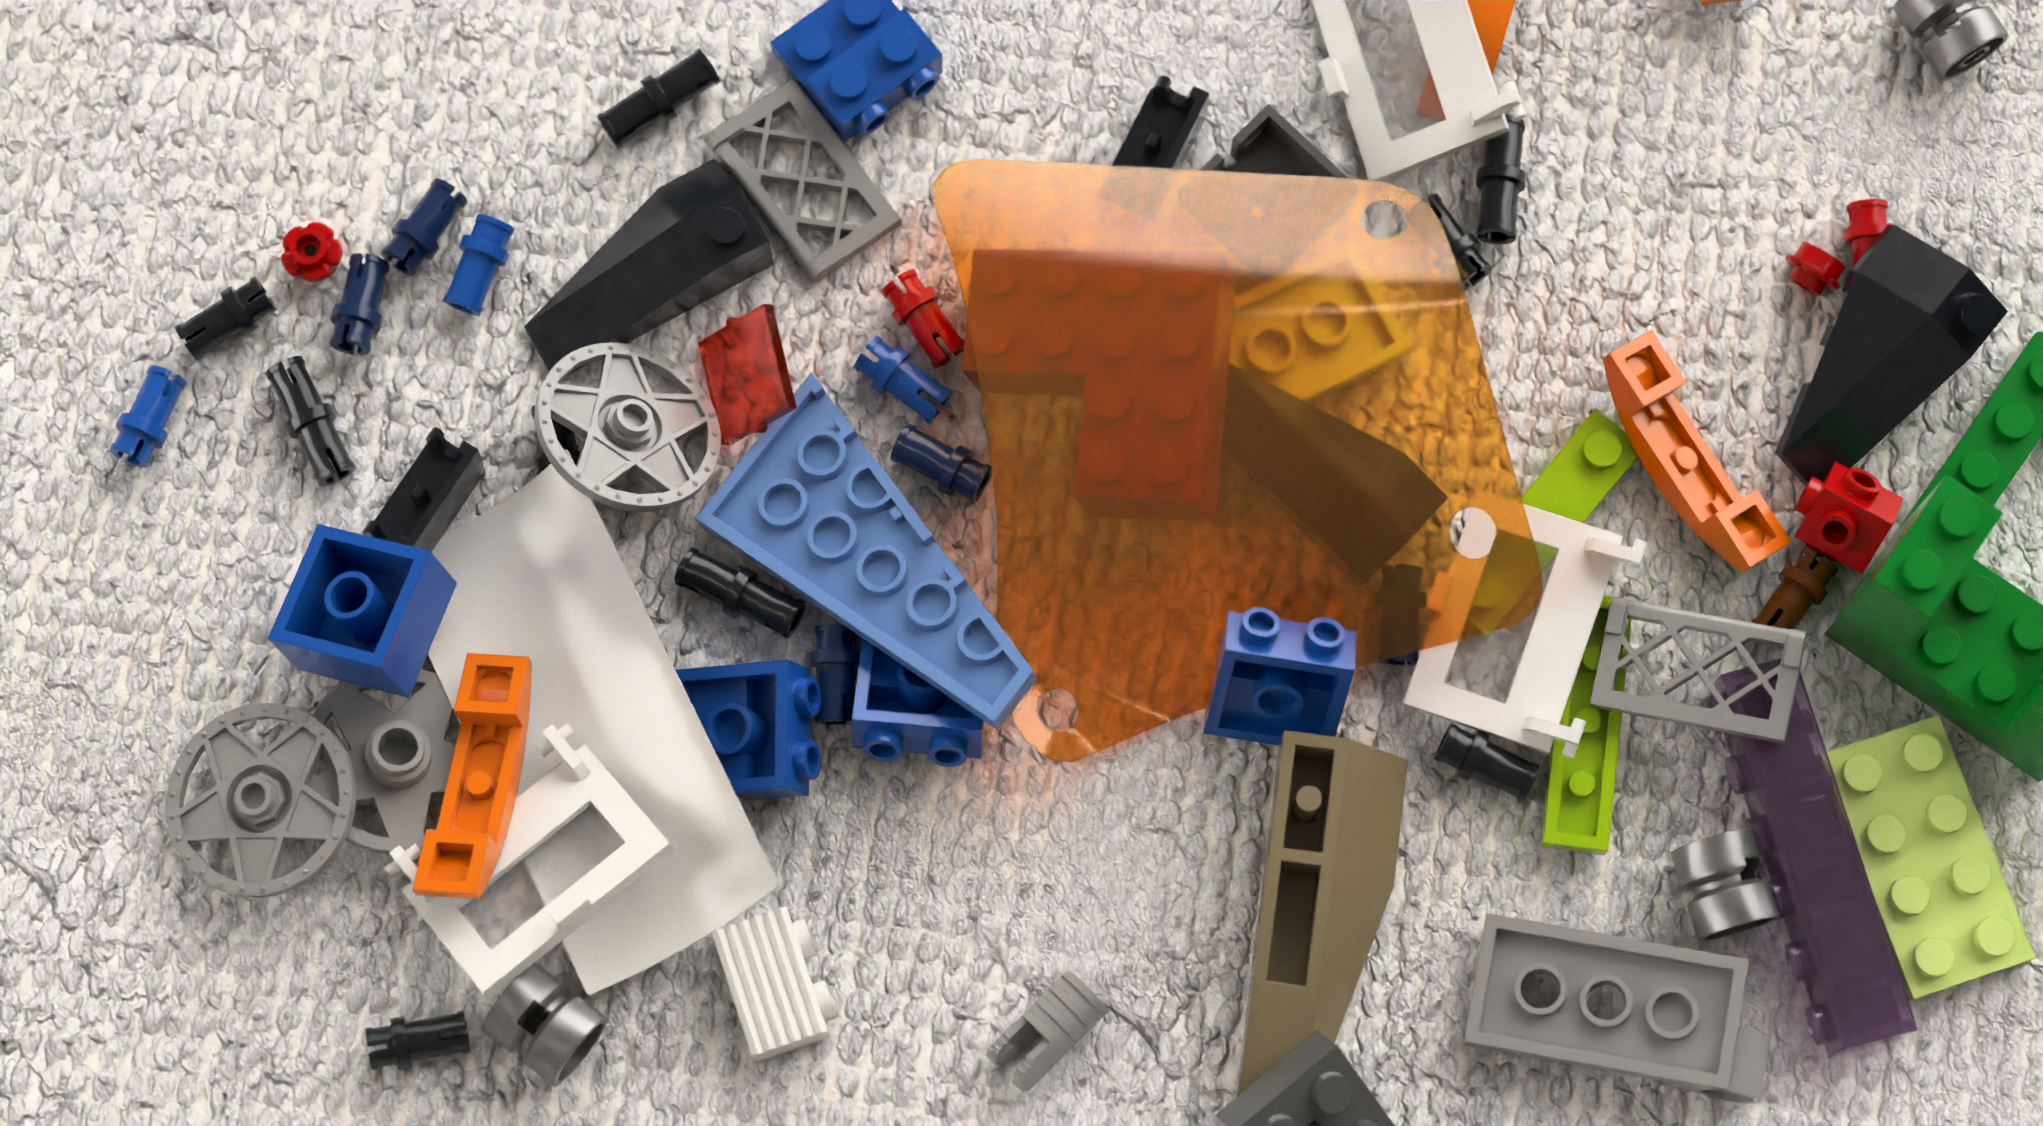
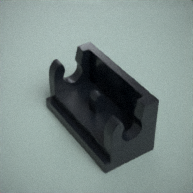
(1164, 128)
(429, 494)

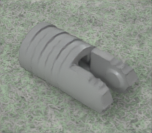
(1059, 1019)

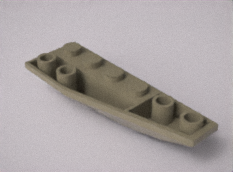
(1320, 891)

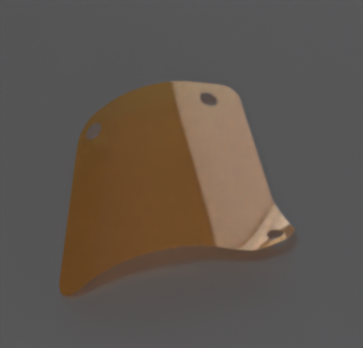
(1219, 412)

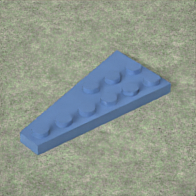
(845, 538)

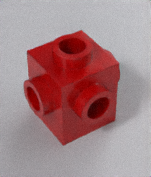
(1846, 515)

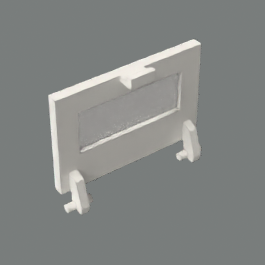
(1411, 80)
(1523, 674)
(563, 859)

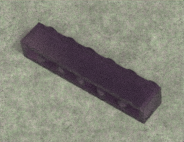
(1816, 875)

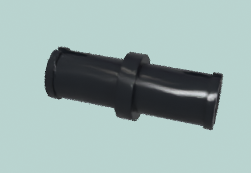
(658, 98)
(1500, 183)
(310, 420)
(740, 592)

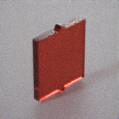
(747, 374)

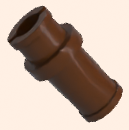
(1799, 589)

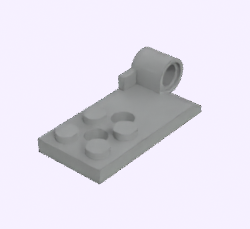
(1675, 1021)

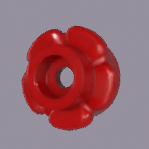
(314, 267)
(1814, 269)

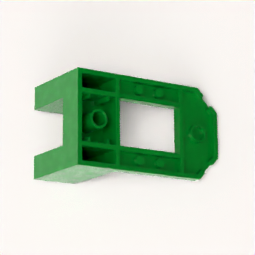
(1939, 615)

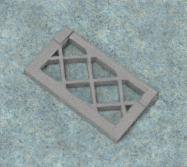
(818, 135)
(1721, 716)

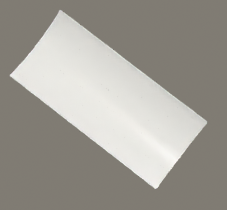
(551, 587)

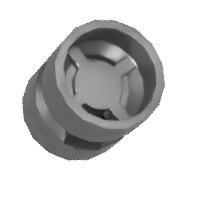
(1960, 48)
(1724, 884)
(560, 1040)

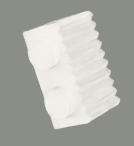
(772, 983)

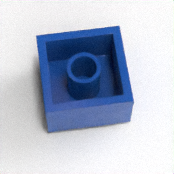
(363, 610)

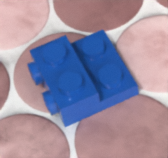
(859, 61)
(1279, 677)
(906, 714)
(759, 724)

